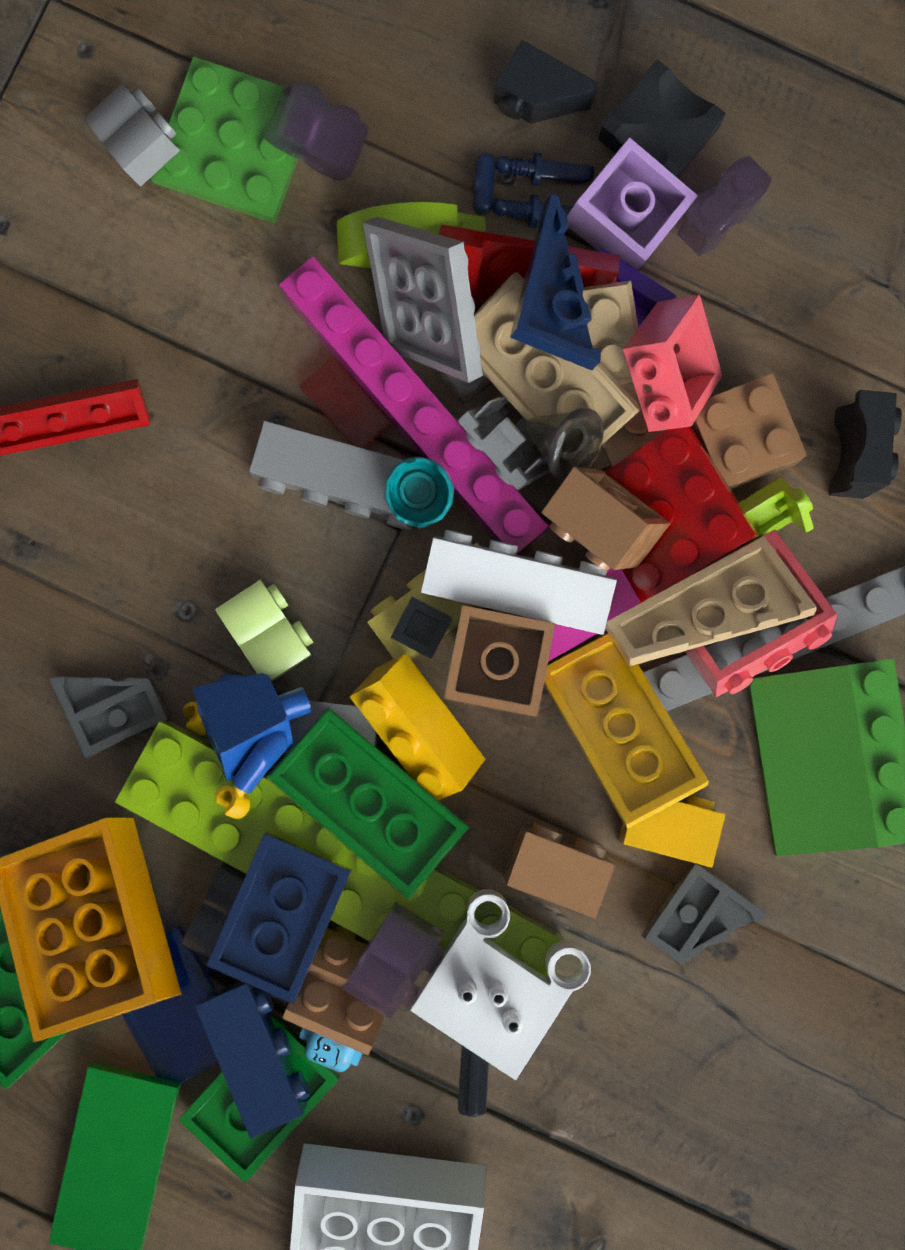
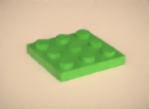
(223, 144)

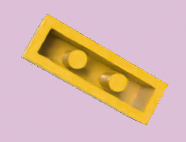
(418, 727)

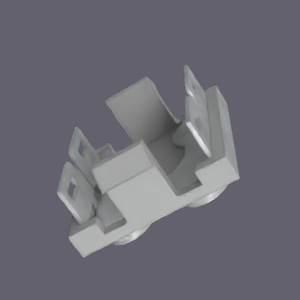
(504, 443)

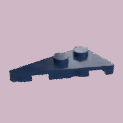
(552, 300)

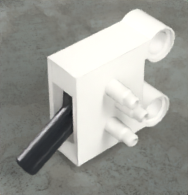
(493, 1001)

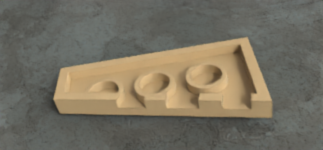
(718, 603)

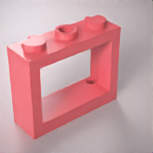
(780, 650)

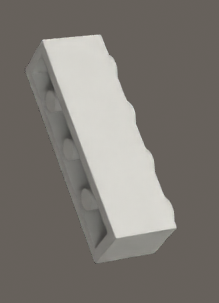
(519, 584)

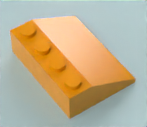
(85, 928)

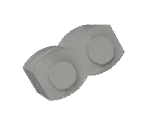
(132, 134)

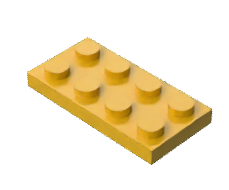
(623, 731)

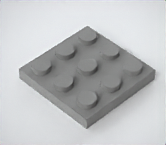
(424, 297)

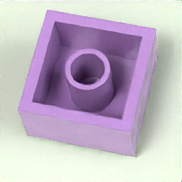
(630, 206)

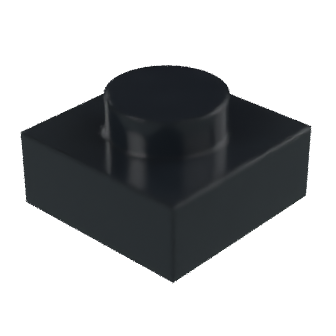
(421, 627)

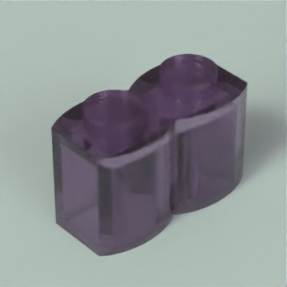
(316, 131)
(724, 206)
(394, 961)

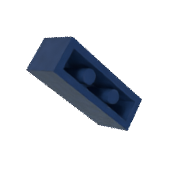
(253, 1057)

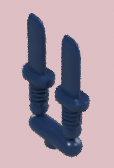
(537, 169)

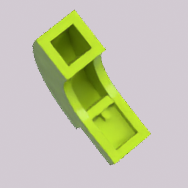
(421, 215)

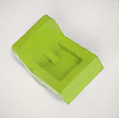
(778, 506)

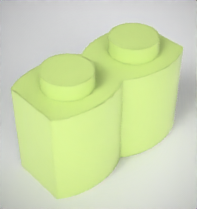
(264, 631)

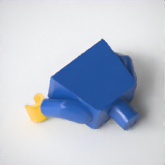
(246, 730)

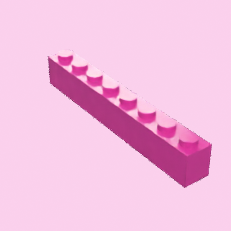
(410, 405)

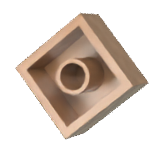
(749, 432)
(604, 519)
(499, 661)
(558, 870)

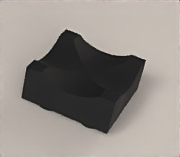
(663, 120)
(866, 444)

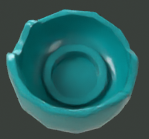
(419, 491)

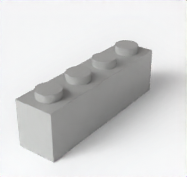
(323, 471)

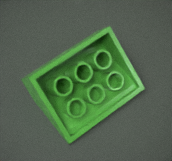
(832, 757)

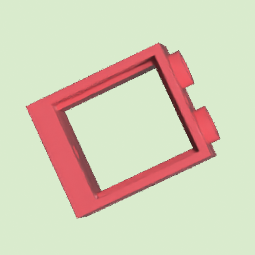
(678, 374)

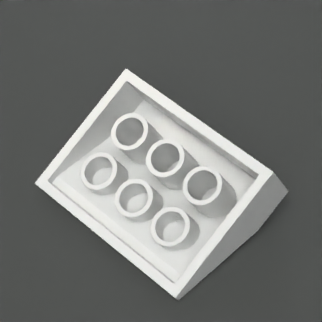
(385, 1202)

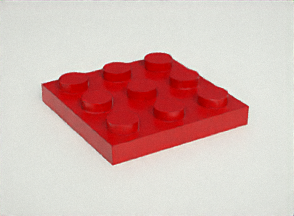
(688, 491)

